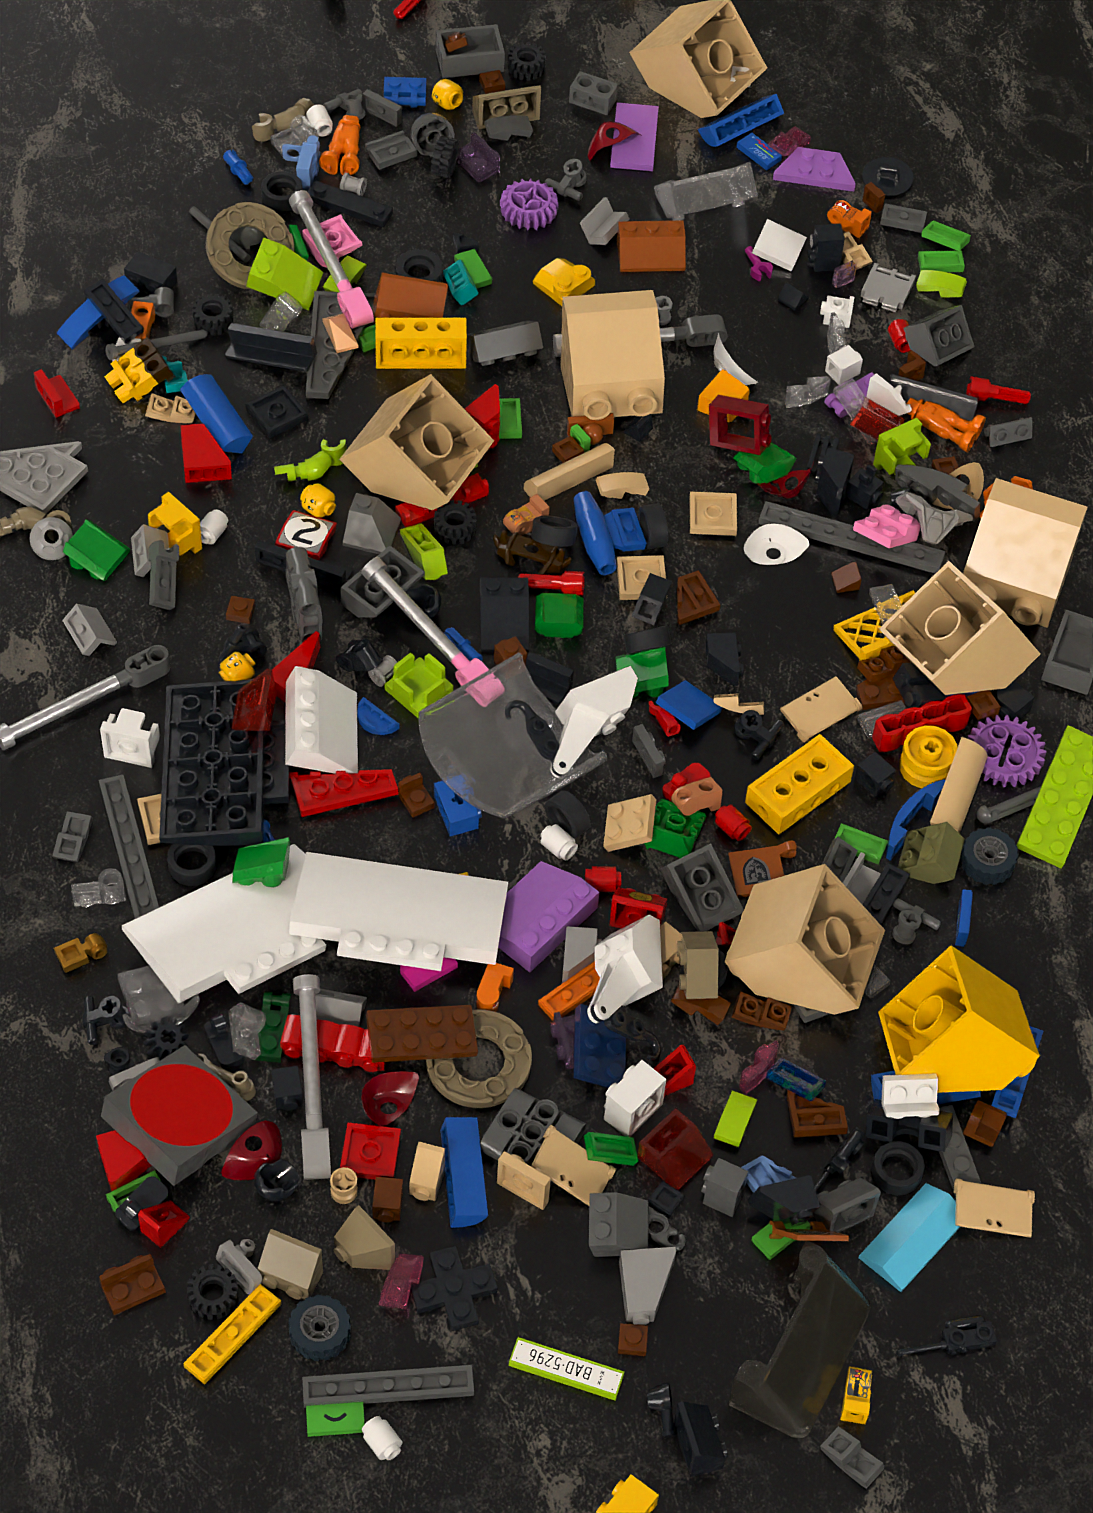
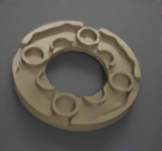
(231, 219)
(495, 1089)

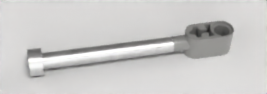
(314, 1138)

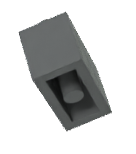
(724, 1186)

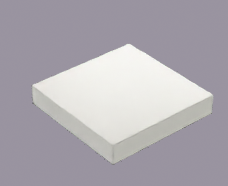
(779, 245)

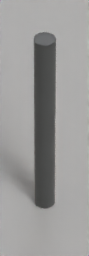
(234, 247)

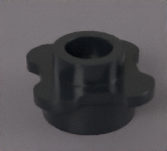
(115, 1054)

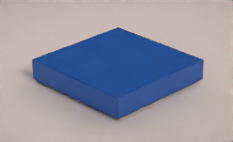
(689, 704)

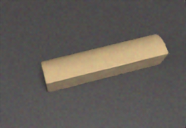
(571, 472)
(960, 784)

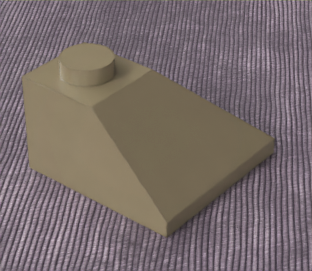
(364, 1243)

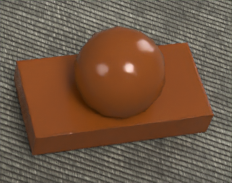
(593, 428)

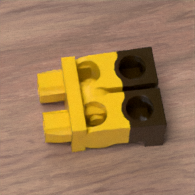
(139, 371)

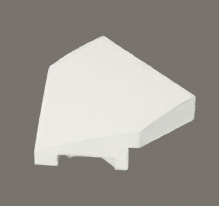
(887, 396)

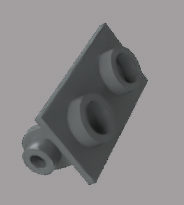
(1009, 432)

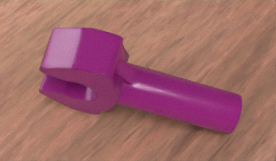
(758, 265)

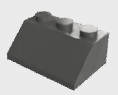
(940, 335)
(505, 342)
(367, 597)

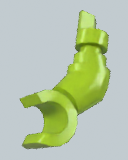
(316, 465)

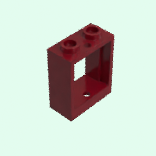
(718, 424)

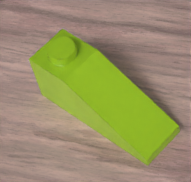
(425, 551)

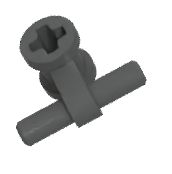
(350, 102)
(573, 178)
(909, 920)

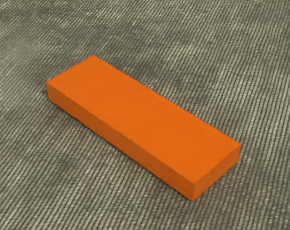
(571, 992)

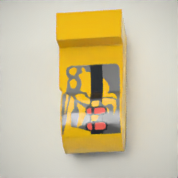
(857, 1395)

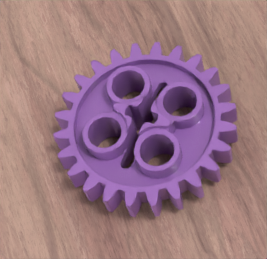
(1028, 757)

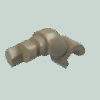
(280, 122)
(27, 518)

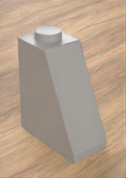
(644, 1281)

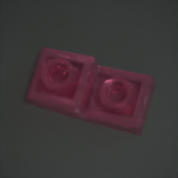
(787, 143)
(755, 1073)
(398, 1282)

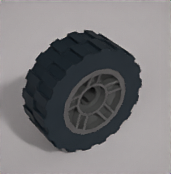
(991, 843)
(325, 1313)

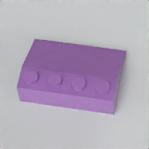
(541, 910)

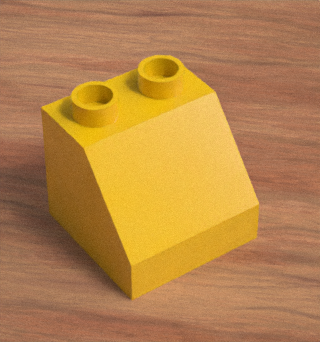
(960, 1026)

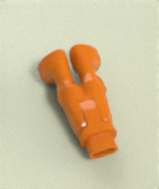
(344, 141)
(943, 421)

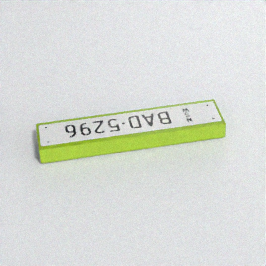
(566, 1368)

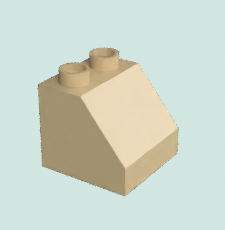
(694, 55)
(612, 354)
(418, 446)
(1024, 550)
(959, 636)
(806, 942)

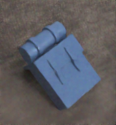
(307, 160)

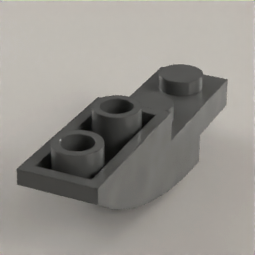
(935, 484)

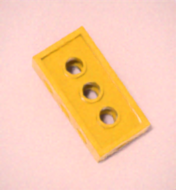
(421, 343)
(799, 784)

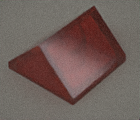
(875, 419)
(255, 704)

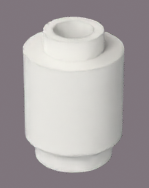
(320, 119)
(213, 526)
(558, 842)
(382, 1438)

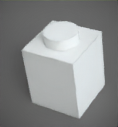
(844, 364)

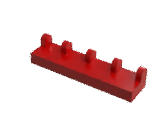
(469, 491)

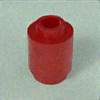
(897, 335)
(732, 822)
(603, 878)

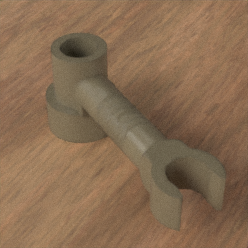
(239, 1081)

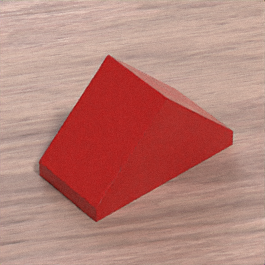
(677, 1069)
(161, 1221)

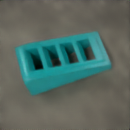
(461, 284)

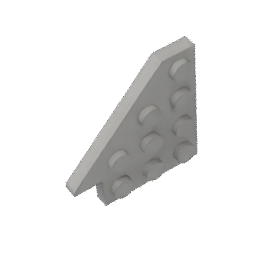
(40, 473)

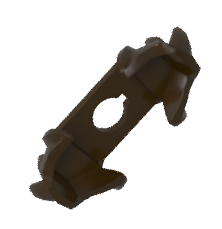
(550, 556)

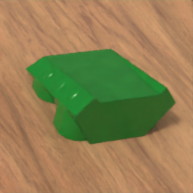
(768, 466)
(95, 551)
(559, 615)
(649, 668)
(674, 831)
(262, 863)

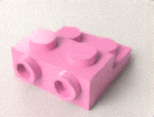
(888, 527)

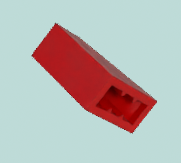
(203, 456)
(120, 1159)

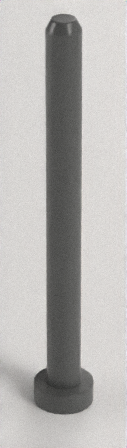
(113, 351)

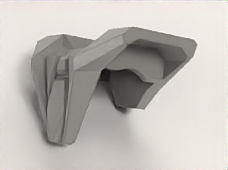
(933, 522)

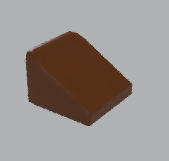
(847, 578)

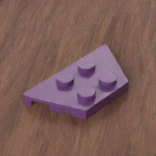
(816, 169)

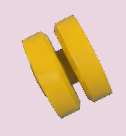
(927, 755)

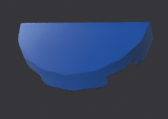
(374, 719)

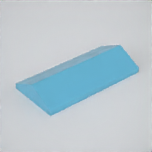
(912, 1237)

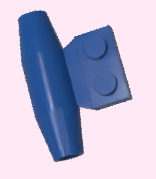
(605, 532)

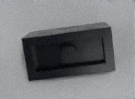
(549, 677)

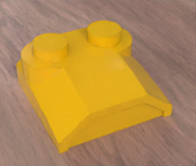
(564, 279)

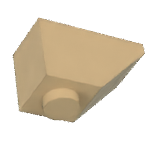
(427, 1172)

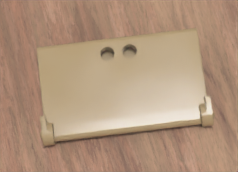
(814, 714)
(568, 1162)
(995, 1204)

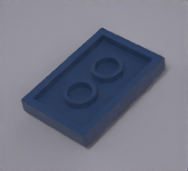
(597, 1051)

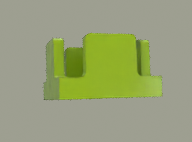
(900, 443)
(418, 682)

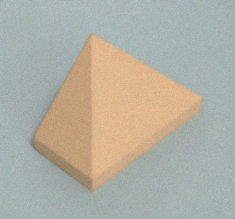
(340, 333)

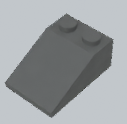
(702, 888)

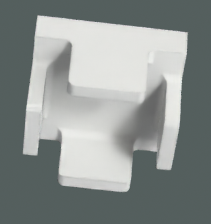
(126, 741)

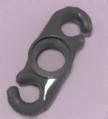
(662, 1237)

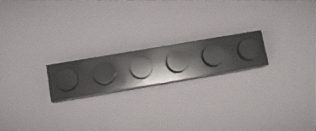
(389, 1385)

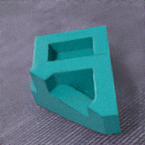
(180, 377)

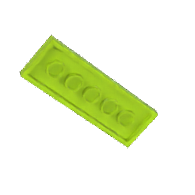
(1061, 800)

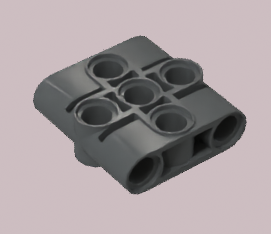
(303, 593)
(525, 1112)

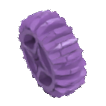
(529, 204)

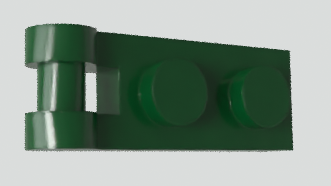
(273, 1028)

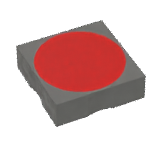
(178, 1114)

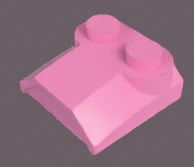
(339, 236)

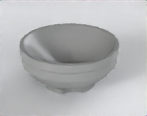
(44, 549)

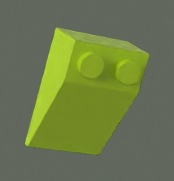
(282, 270)

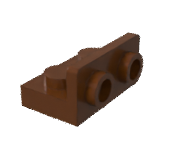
(131, 1283)

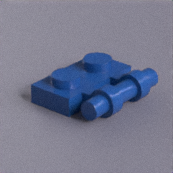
(405, 91)

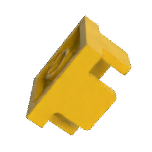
(181, 523)

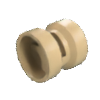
(343, 1179)

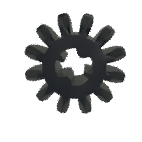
(163, 1030)

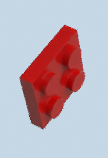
(371, 1150)

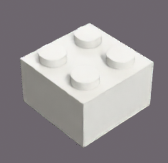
(634, 1098)

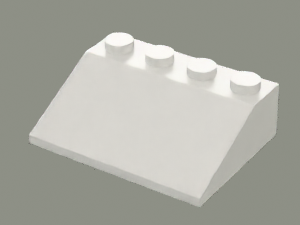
(320, 723)

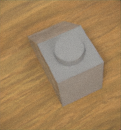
(578, 950)

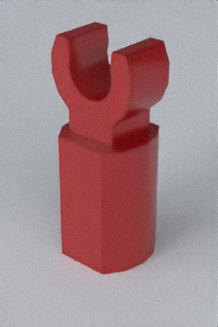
(665, 719)

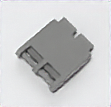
(887, 288)

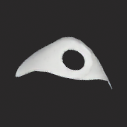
(724, 361)
(784, 538)

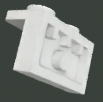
(910, 1095)

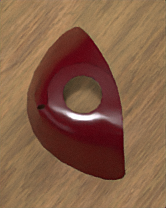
(601, 140)
(801, 475)
(388, 1087)
(243, 1163)

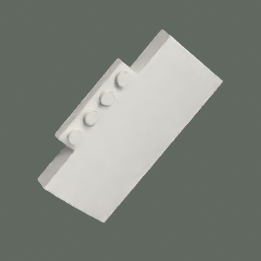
(398, 912)
(224, 935)

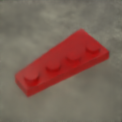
(329, 792)

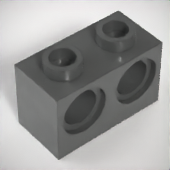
(593, 93)

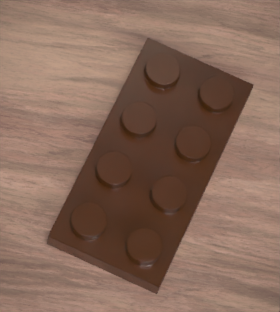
(421, 1033)

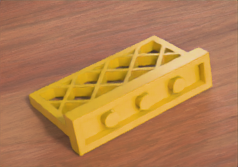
(856, 622)

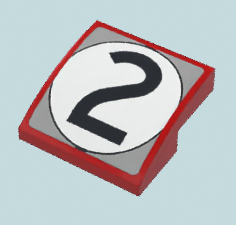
(306, 532)

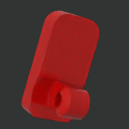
(689, 775)

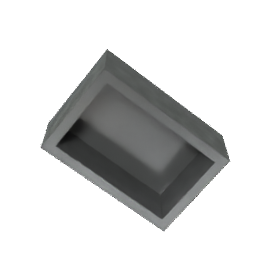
(481, 54)
(1072, 654)

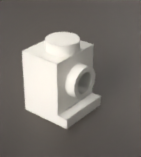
(841, 306)

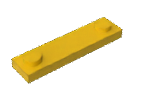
(232, 1334)

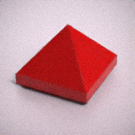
(725, 935)

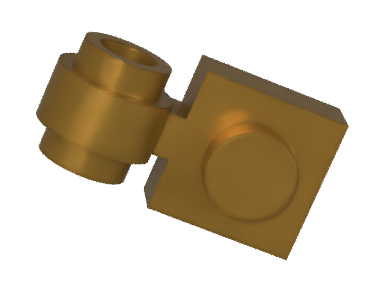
(74, 954)

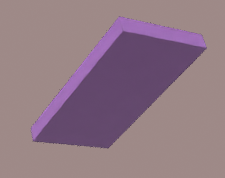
(636, 150)

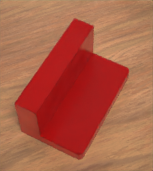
(56, 393)

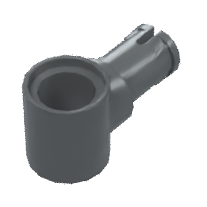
(163, 301)

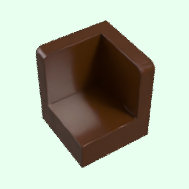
(983, 705)
(985, 1123)

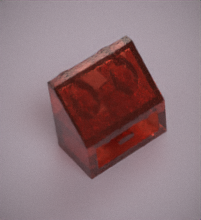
(674, 1149)

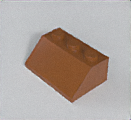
(651, 246)
(408, 298)

